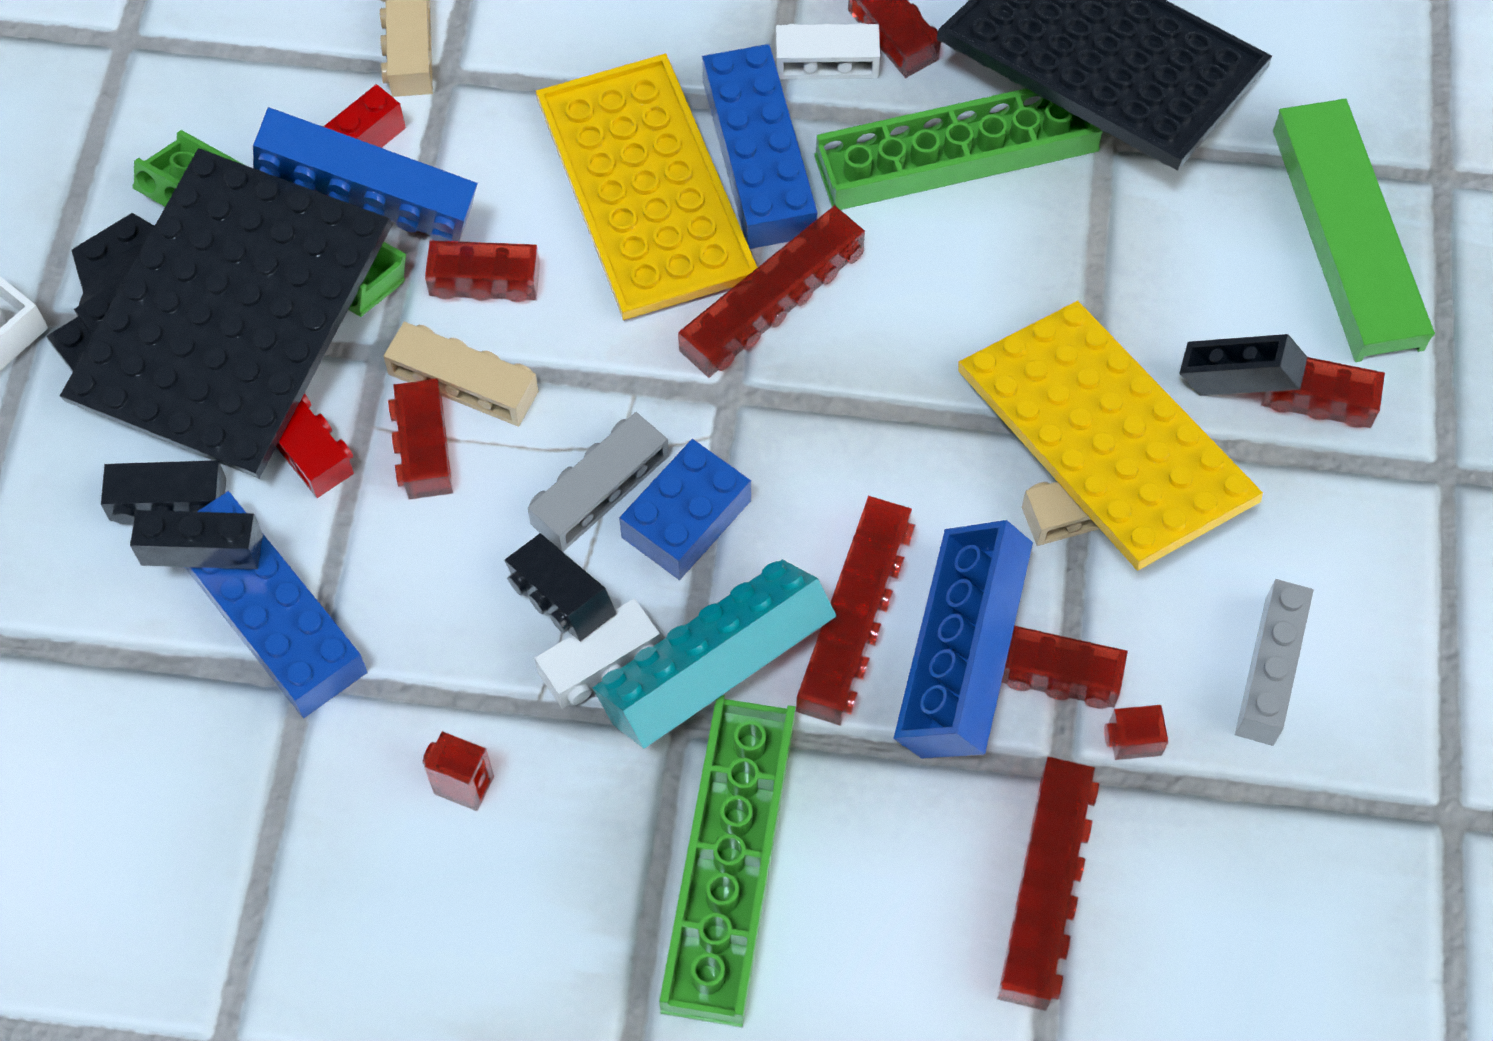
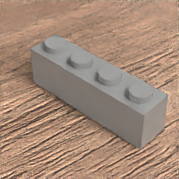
(598, 481)
(1274, 662)

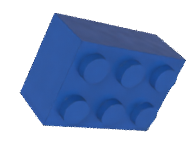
(685, 509)

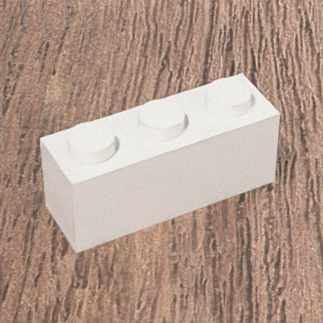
(828, 51)
(577, 666)

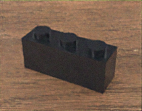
(1243, 365)
(159, 487)
(196, 539)
(559, 587)

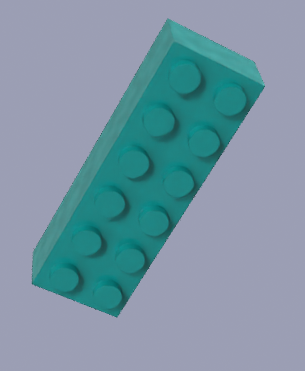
(713, 652)

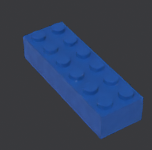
(758, 145)
(364, 175)
(282, 624)
(964, 641)

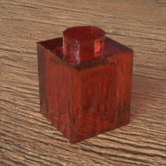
(1136, 732)

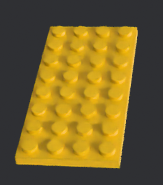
(646, 186)
(1109, 434)

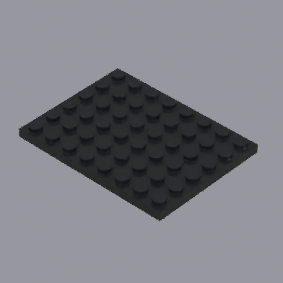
(1119, 64)
(227, 312)

